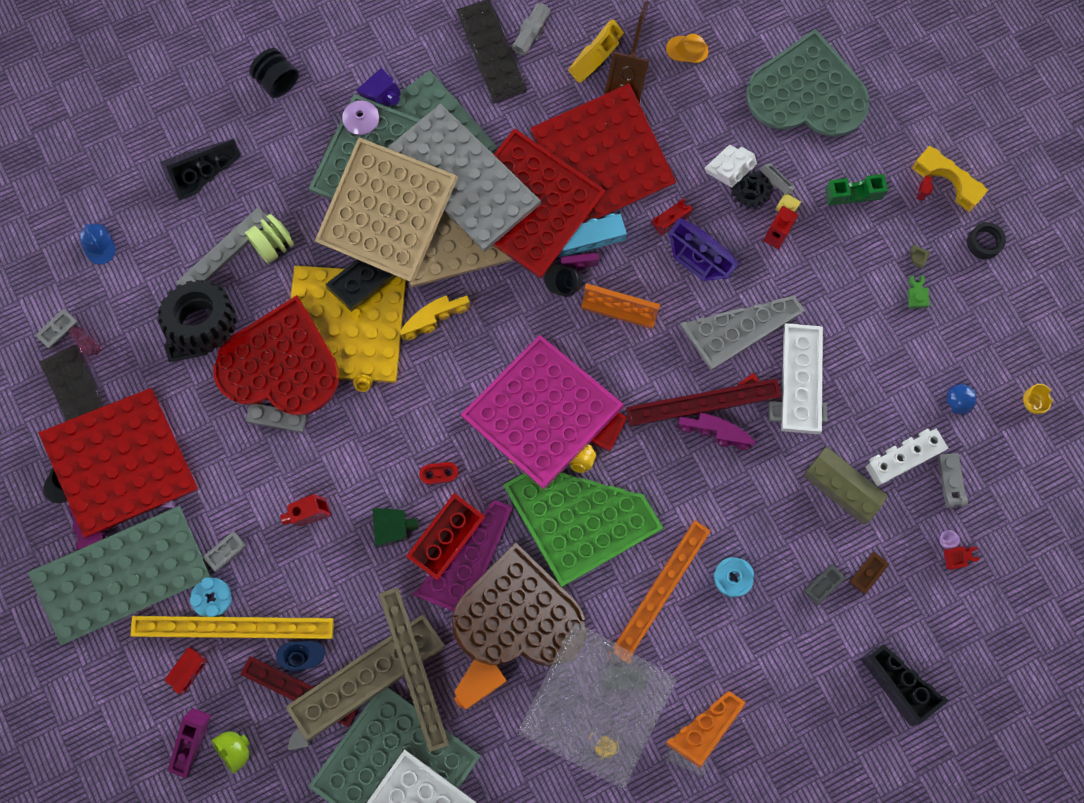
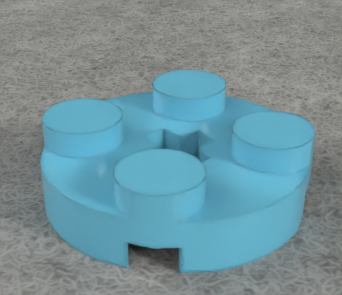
(722, 576)
(208, 586)

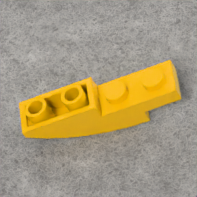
(596, 52)
(425, 319)

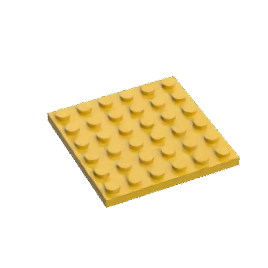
(361, 339)

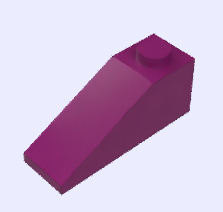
(188, 742)

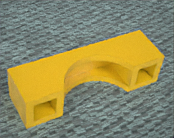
(967, 189)

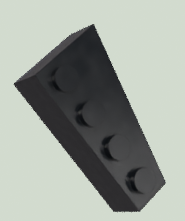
(903, 686)

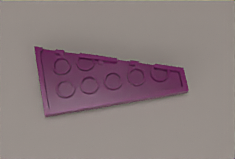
(470, 562)

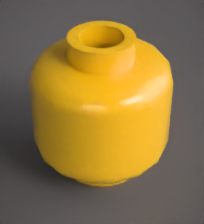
(584, 460)

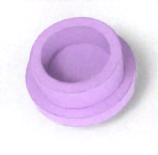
(949, 539)

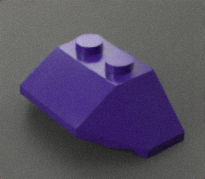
(700, 252)

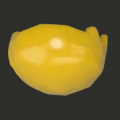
(1037, 399)

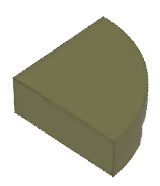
(919, 256)

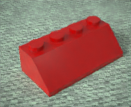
(445, 536)

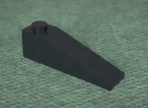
(194, 169)

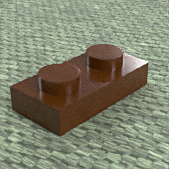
(868, 573)

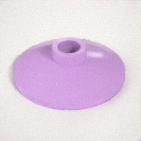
(364, 124)

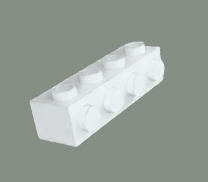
(906, 457)

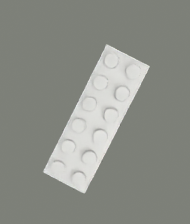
(802, 379)

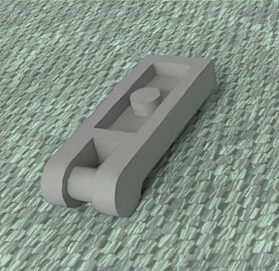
(952, 480)

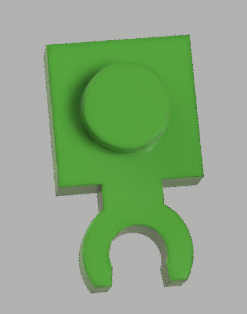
(917, 295)

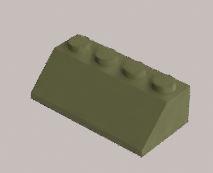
(845, 486)

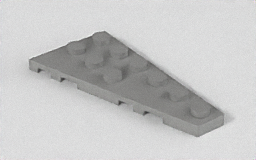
(731, 332)

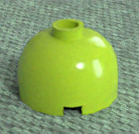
(232, 749)

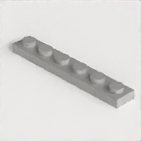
(224, 250)

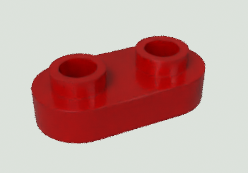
(438, 471)

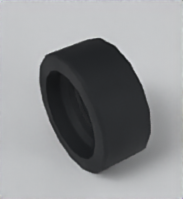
(995, 231)

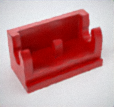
(667, 219)

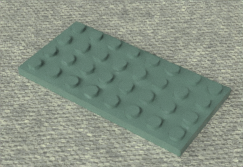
(119, 575)

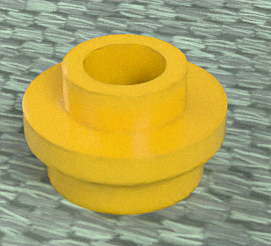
(362, 382)

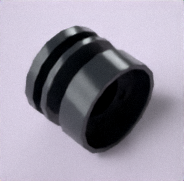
(274, 72)

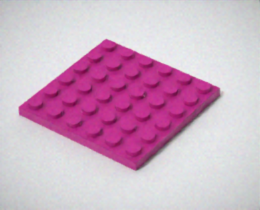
(542, 411)

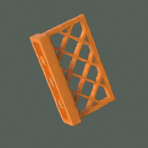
(619, 306)

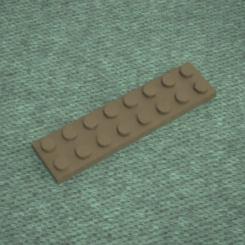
(358, 682)

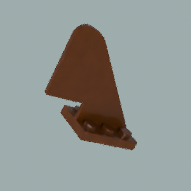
(629, 68)

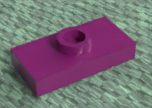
(580, 262)

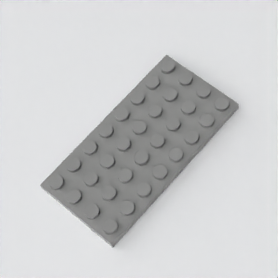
(487, 194)

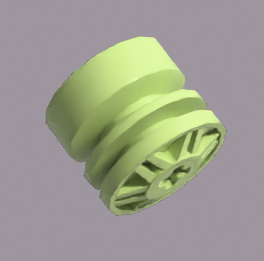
(269, 238)

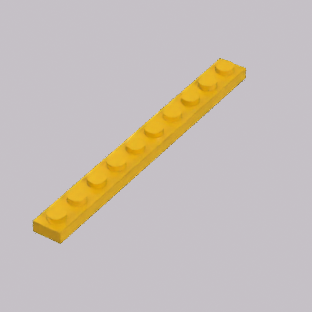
(232, 627)

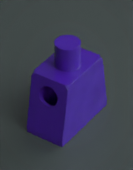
(380, 89)

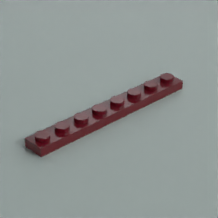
(703, 402)

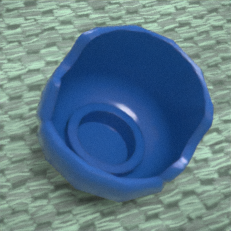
(961, 399)

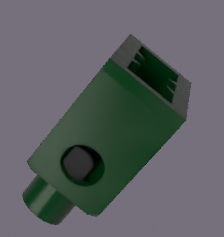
(391, 526)

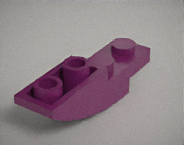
(723, 431)

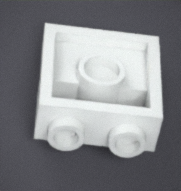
(731, 165)

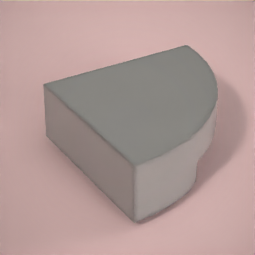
(297, 741)

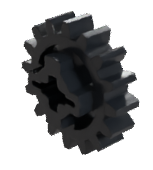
(750, 190)

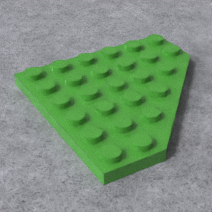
(581, 521)

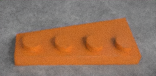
(705, 732)

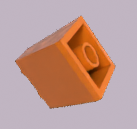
(477, 684)

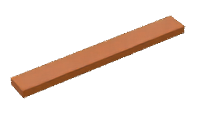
(663, 587)

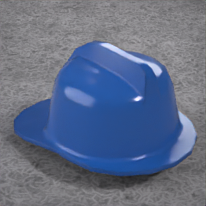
(97, 243)

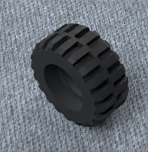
(191, 298)

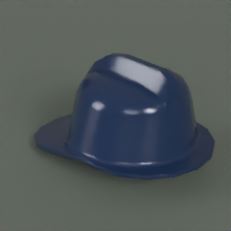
(300, 656)

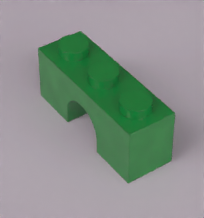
(843, 192)

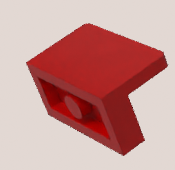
(185, 671)

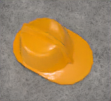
(687, 48)

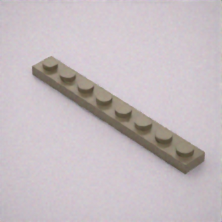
(413, 669)

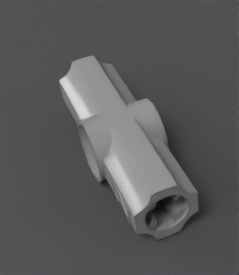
(531, 29)

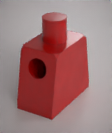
(782, 225)
(306, 511)

